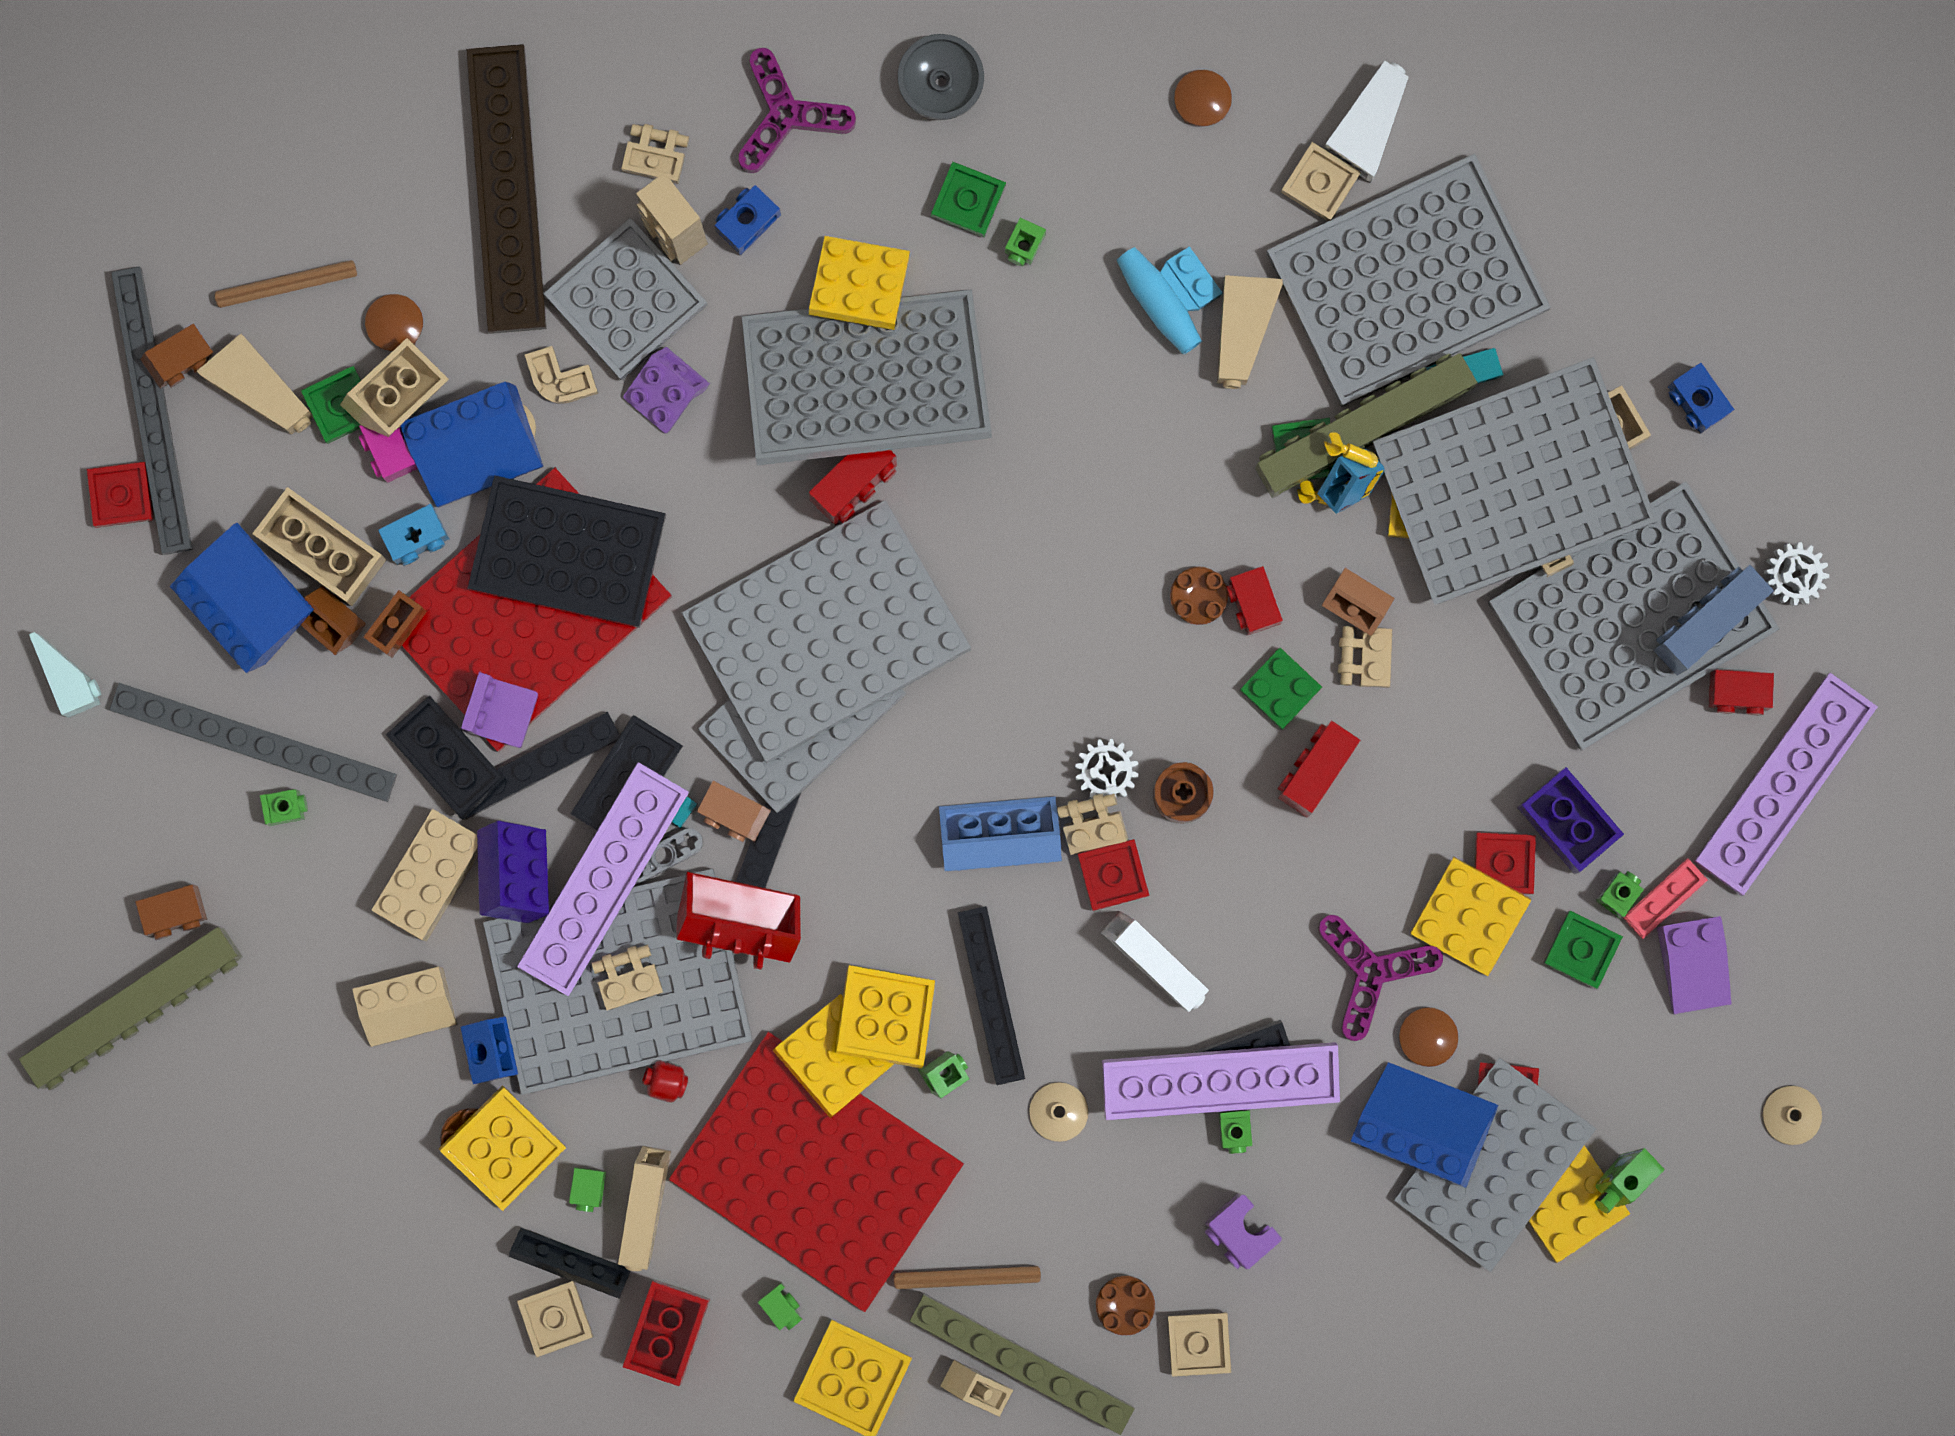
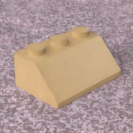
(394, 389)
(405, 1006)

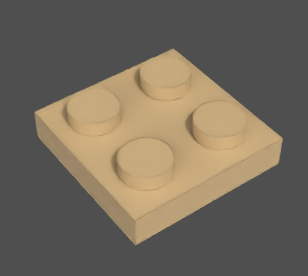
(1320, 182)
(555, 1319)
(1199, 1344)

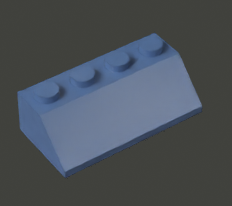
(1000, 833)

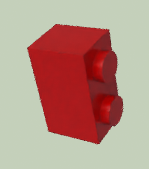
(1254, 601)
(1742, 691)

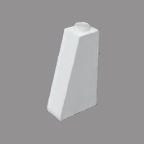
(1366, 127)
(1155, 961)

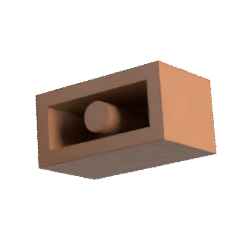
(1358, 601)
(733, 811)

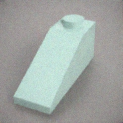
(69, 684)

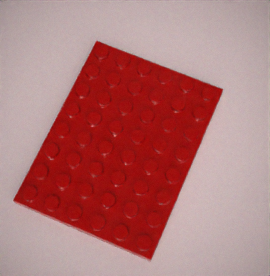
(507, 637)
(816, 1188)

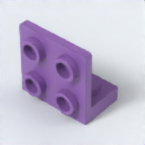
(665, 389)
(499, 711)

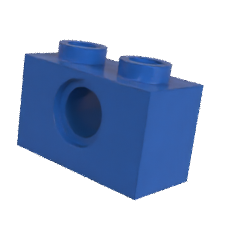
(741, 235)
(1700, 381)
(489, 1050)

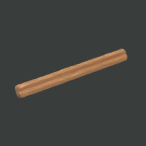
(285, 283)
(967, 1277)

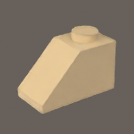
(976, 1388)

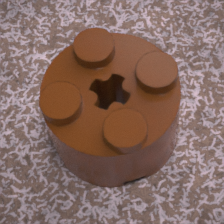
(1193, 780)

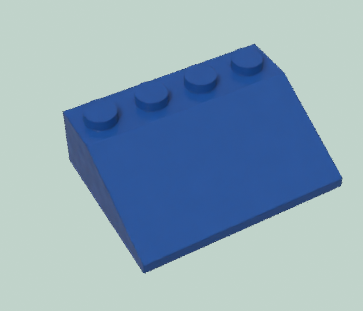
(471, 441)
(242, 598)
(1425, 1124)

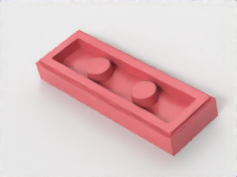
(1665, 898)

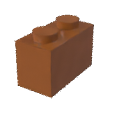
(177, 356)
(331, 621)
(395, 624)
(171, 911)

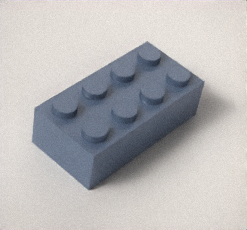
(1713, 620)

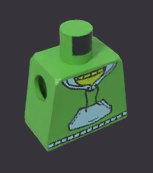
(1627, 1179)

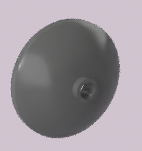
(944, 58)

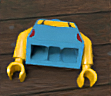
(1349, 479)

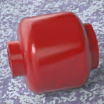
(665, 1081)

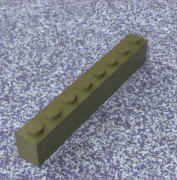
(1368, 423)
(130, 1008)
(1022, 1364)

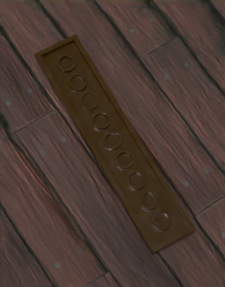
(506, 189)

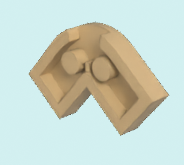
(559, 386)

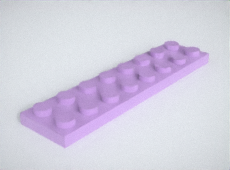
(1785, 784)
(602, 879)
(1221, 1081)

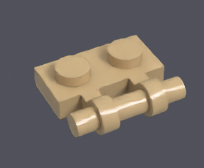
(653, 161)
(1375, 657)
(1095, 831)
(630, 986)

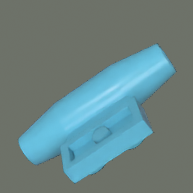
(1171, 293)

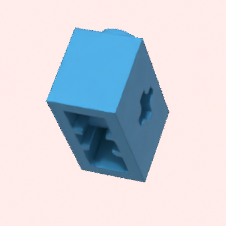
(398, 535)

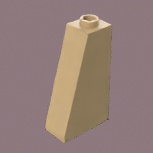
(1244, 320)
(253, 382)
(644, 1208)

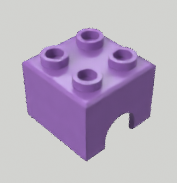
(1228, 1228)

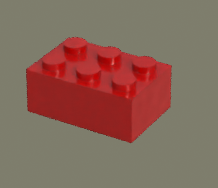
(852, 482)
(1317, 768)
(666, 1333)

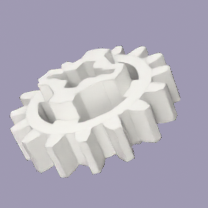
(1791, 564)
(1119, 767)

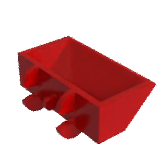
(739, 919)

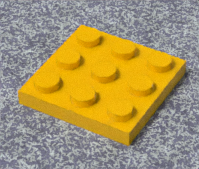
(859, 282)
(1470, 916)
(885, 1016)
(827, 1076)
(502, 1148)
(1569, 1212)
(852, 1379)

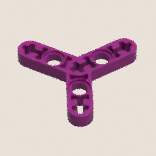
(798, 111)
(1383, 965)

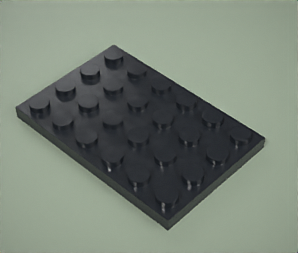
(567, 551)

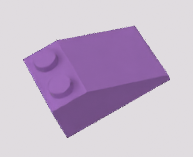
(1695, 964)

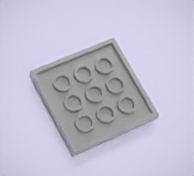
(625, 299)

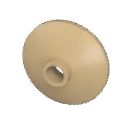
(1777, 1115)
(1047, 1123)

